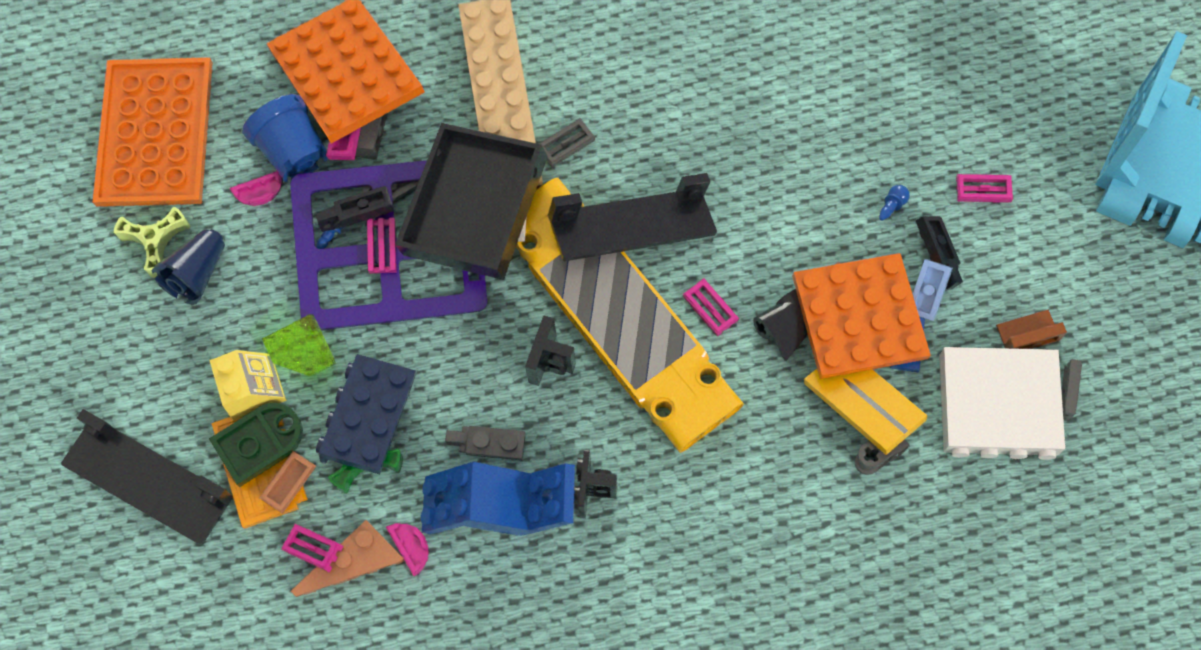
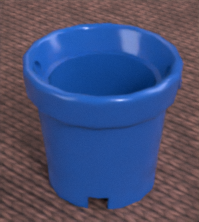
(286, 136)

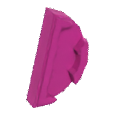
(258, 190)
(411, 545)

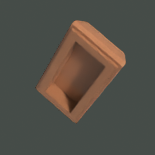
(287, 482)

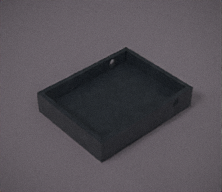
(472, 200)

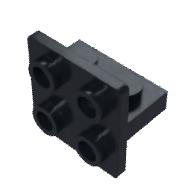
(597, 484)

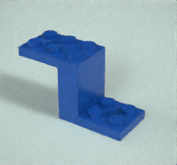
(498, 499)

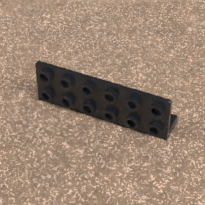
(631, 222)
(146, 479)

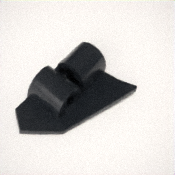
(784, 324)

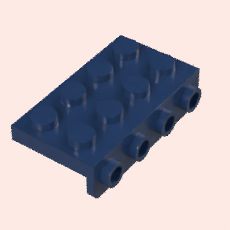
(366, 414)

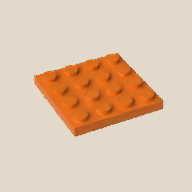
(860, 316)

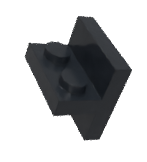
(548, 353)

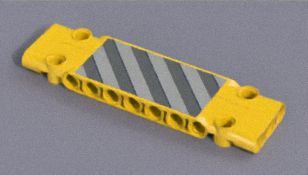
(630, 330)

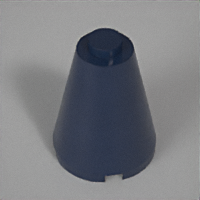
(190, 266)

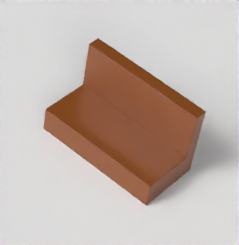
(1031, 331)

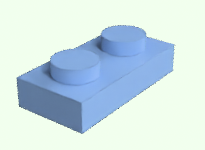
(931, 288)

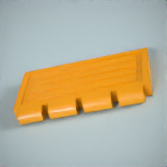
(246, 498)

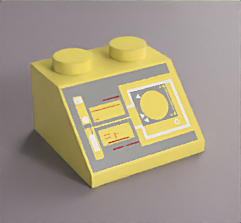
(246, 382)

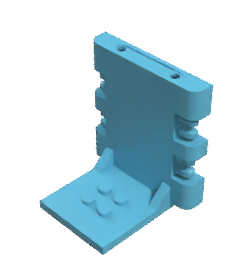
(1157, 155)

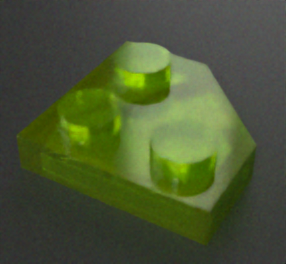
(300, 347)

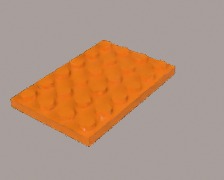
(345, 69)
(153, 132)

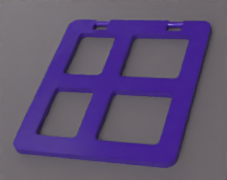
(312, 260)

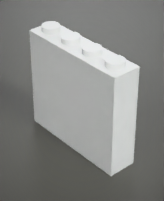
(1001, 402)

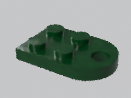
(257, 442)

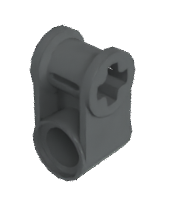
(880, 459)

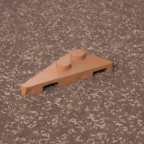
(362, 554)

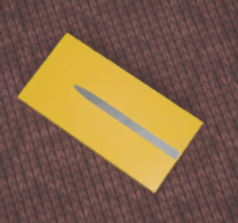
(869, 406)

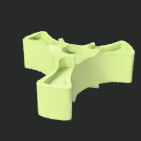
(153, 236)

